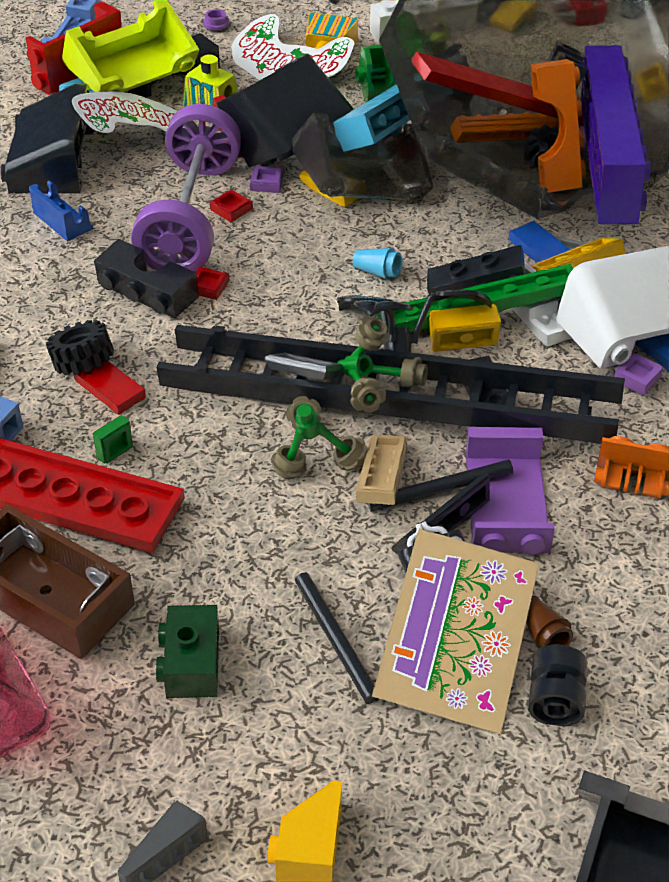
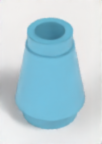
(379, 262)

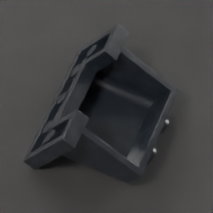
(627, 835)

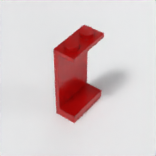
(46, 59)

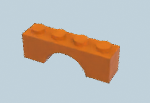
(561, 165)

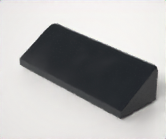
(455, 510)

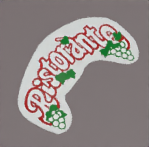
(261, 52)
(104, 109)

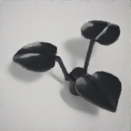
(399, 336)

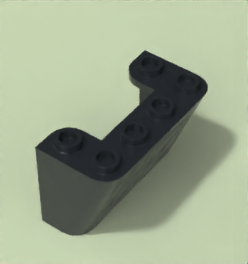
(278, 107)

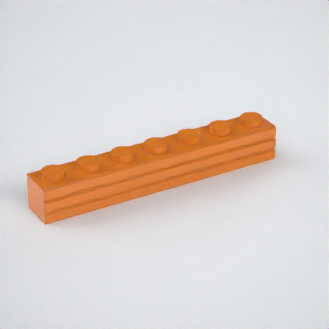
(498, 127)

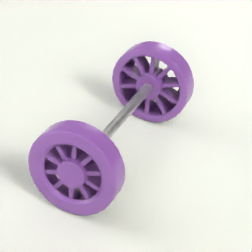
(175, 223)

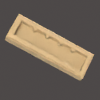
(382, 470)

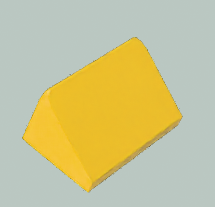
(464, 327)

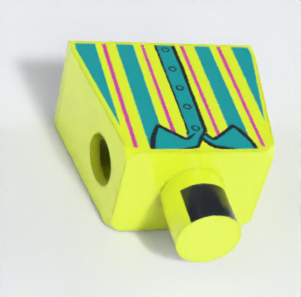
(208, 82)

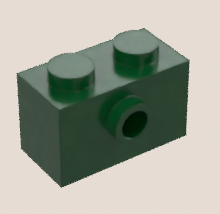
(189, 652)

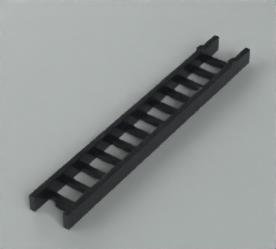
(402, 403)

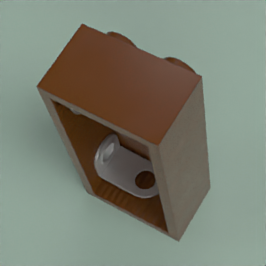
(85, 589)

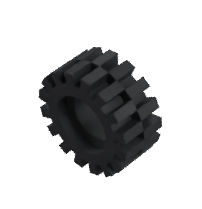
(80, 347)

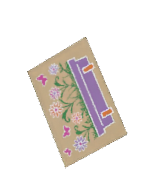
(457, 631)

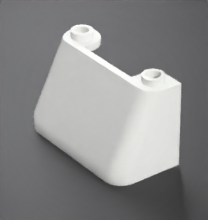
(616, 303)

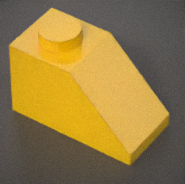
(308, 838)

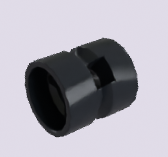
(558, 685)

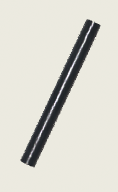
(447, 483)
(336, 637)

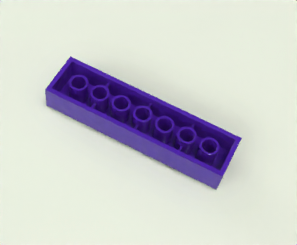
(613, 136)

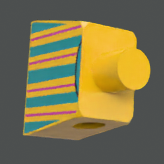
(326, 28)

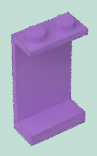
(517, 507)

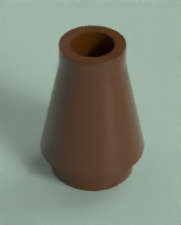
(547, 625)

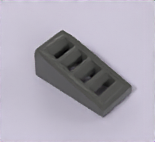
(167, 843)

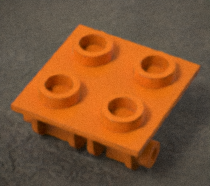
(622, 455)

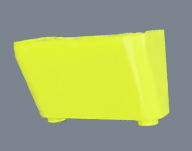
(131, 54)

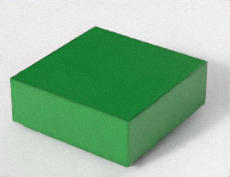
(113, 439)

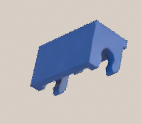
(58, 213)

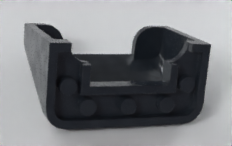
(47, 144)

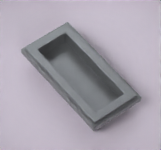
(304, 366)

